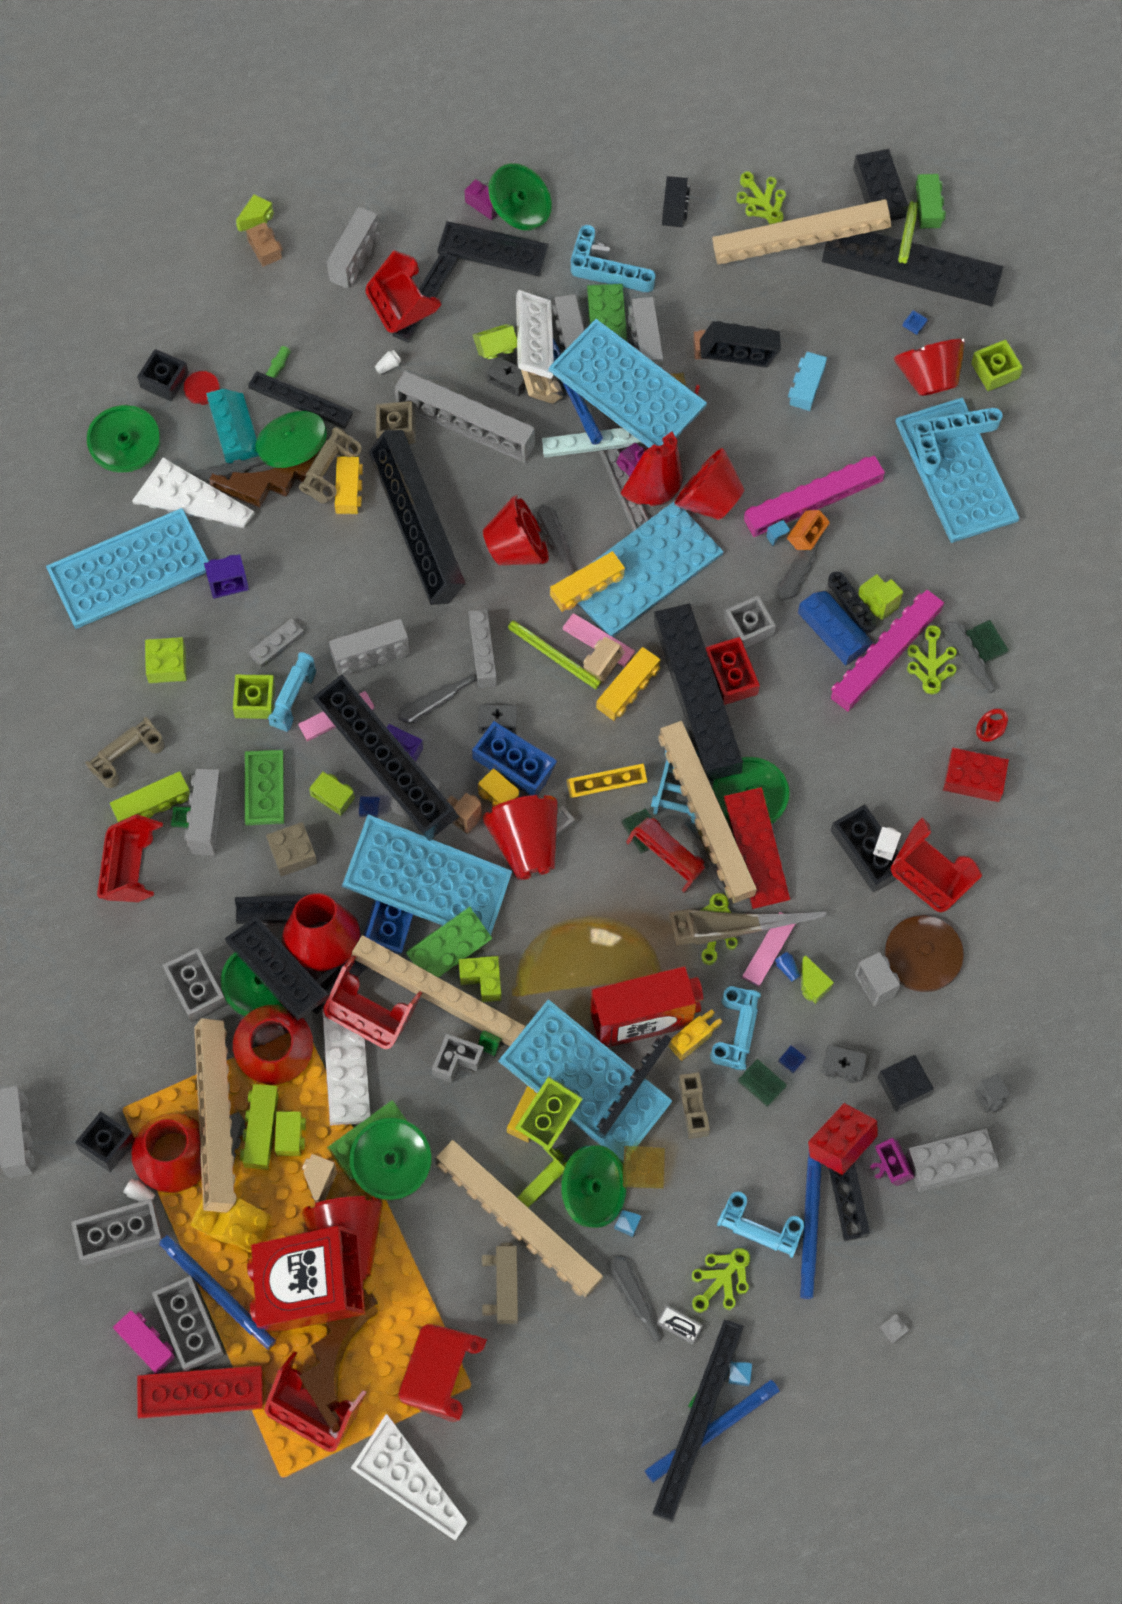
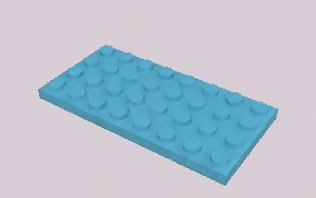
(626, 385)
(967, 484)
(656, 563)
(128, 568)
(424, 875)
(571, 1055)

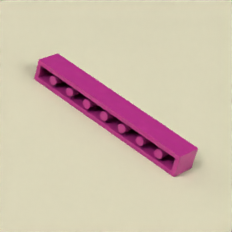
(814, 495)
(887, 650)

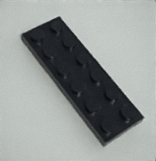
(493, 248)
(276, 968)

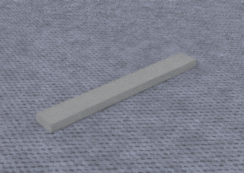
(634, 512)

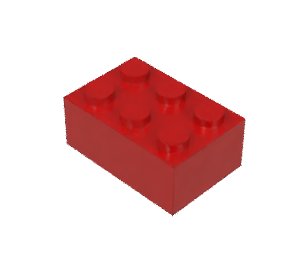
(732, 670)
(975, 774)
(843, 1138)

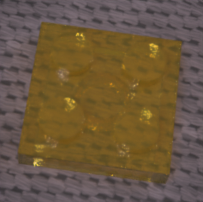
(643, 1167)

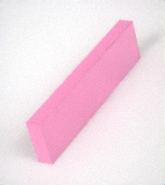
(591, 635)
(321, 724)
(767, 954)

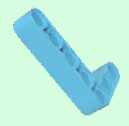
(582, 256)
(949, 431)

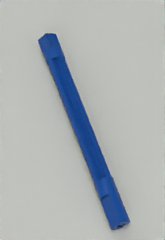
(585, 417)
(810, 1229)
(216, 1291)
(718, 1426)

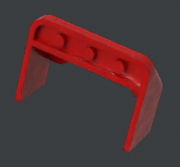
(123, 857)
(363, 1015)
(296, 1410)

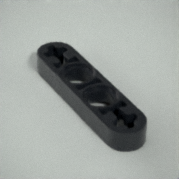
(855, 600)

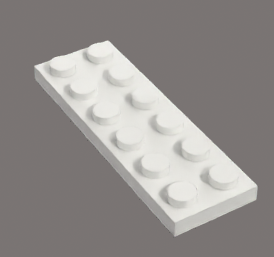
(534, 334)
(345, 1074)

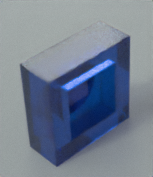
(369, 806)
(792, 1059)

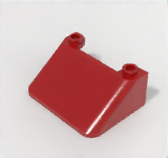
(396, 294)
(668, 850)
(930, 872)
(434, 1370)

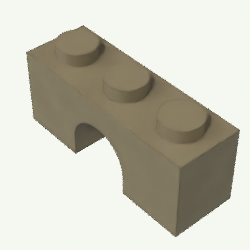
(693, 1107)

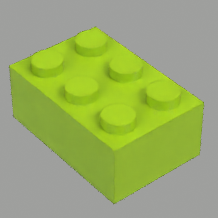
(548, 1113)

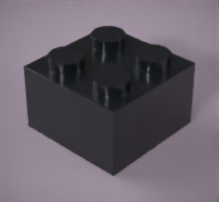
(675, 201)
(163, 375)
(905, 1083)
(105, 1141)

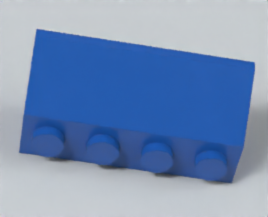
(834, 626)
(514, 759)
(388, 926)

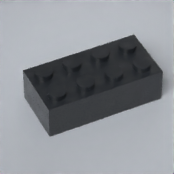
(880, 181)
(740, 344)
(858, 838)

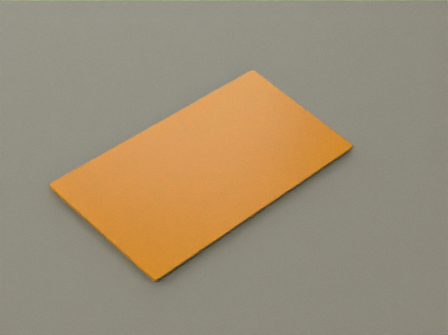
(383, 1345)

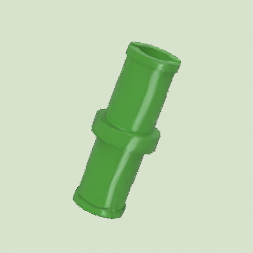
(278, 362)

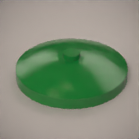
(520, 196)
(123, 438)
(291, 439)
(754, 775)
(243, 988)
(390, 1159)
(593, 1186)

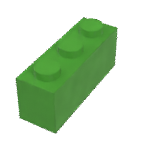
(930, 201)

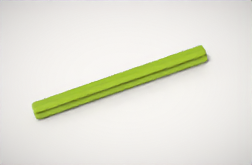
(908, 232)
(554, 654)

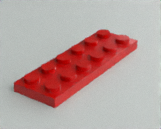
(757, 846)
(200, 1392)

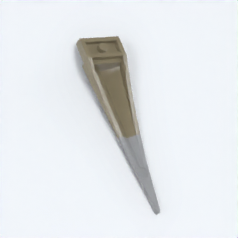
(706, 927)

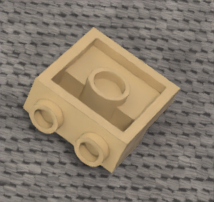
(542, 387)

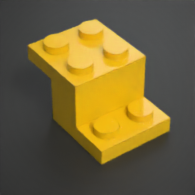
(239, 1226)

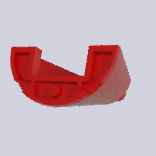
(656, 474)
(525, 833)
(353, 1214)

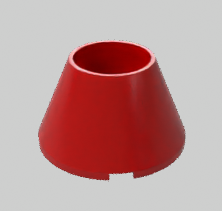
(933, 367)
(713, 488)
(515, 536)
(321, 946)
(276, 1071)
(168, 1175)

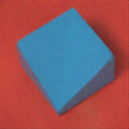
(776, 531)
(627, 1223)
(740, 1373)

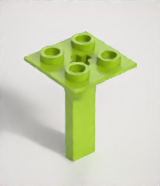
(545, 1178)

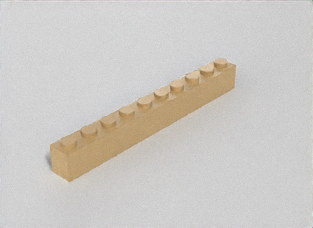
(801, 232)
(707, 812)
(436, 990)
(214, 1116)
(519, 1219)

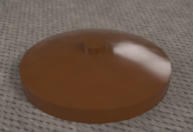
(924, 953)

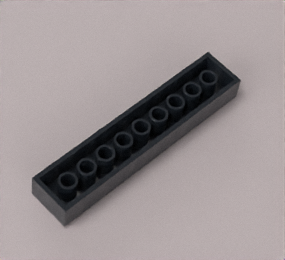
(925, 268)
(417, 517)
(698, 692)
(386, 757)

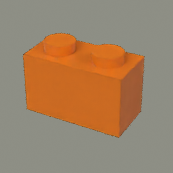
(808, 530)

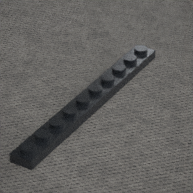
(698, 1421)

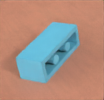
(807, 381)

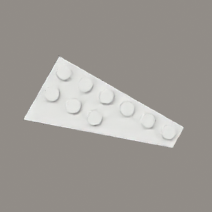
(175, 488)
(398, 1471)

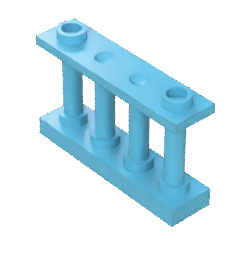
(658, 802)

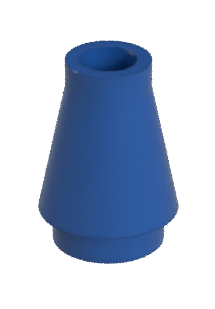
(788, 966)

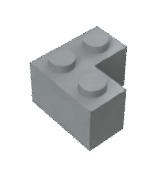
(454, 1053)

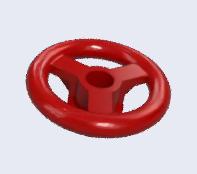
(994, 728)

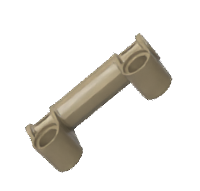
(314, 482)
(101, 764)

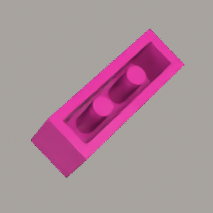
(144, 1341)

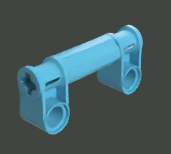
(302, 672)
(744, 1028)
(732, 1218)

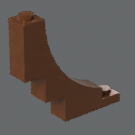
(255, 486)
(323, 1378)

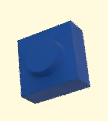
(915, 322)

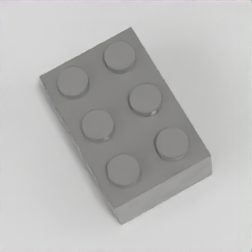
(194, 984)

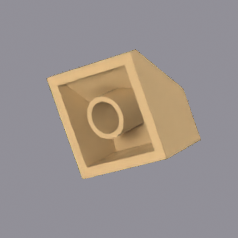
(603, 659)
(319, 1176)

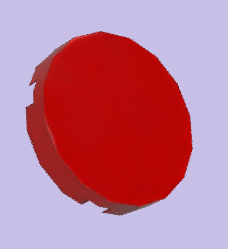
(198, 385)

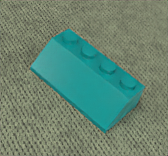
(233, 425)

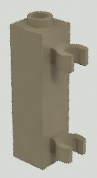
(506, 1284)

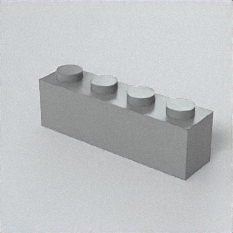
(568, 319)
(482, 648)

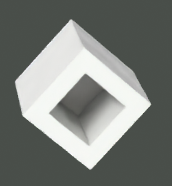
(887, 843)

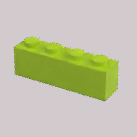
(152, 798)
(260, 1128)

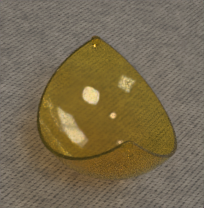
(584, 954)

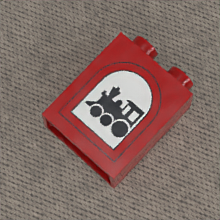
(645, 1006)
(306, 1279)

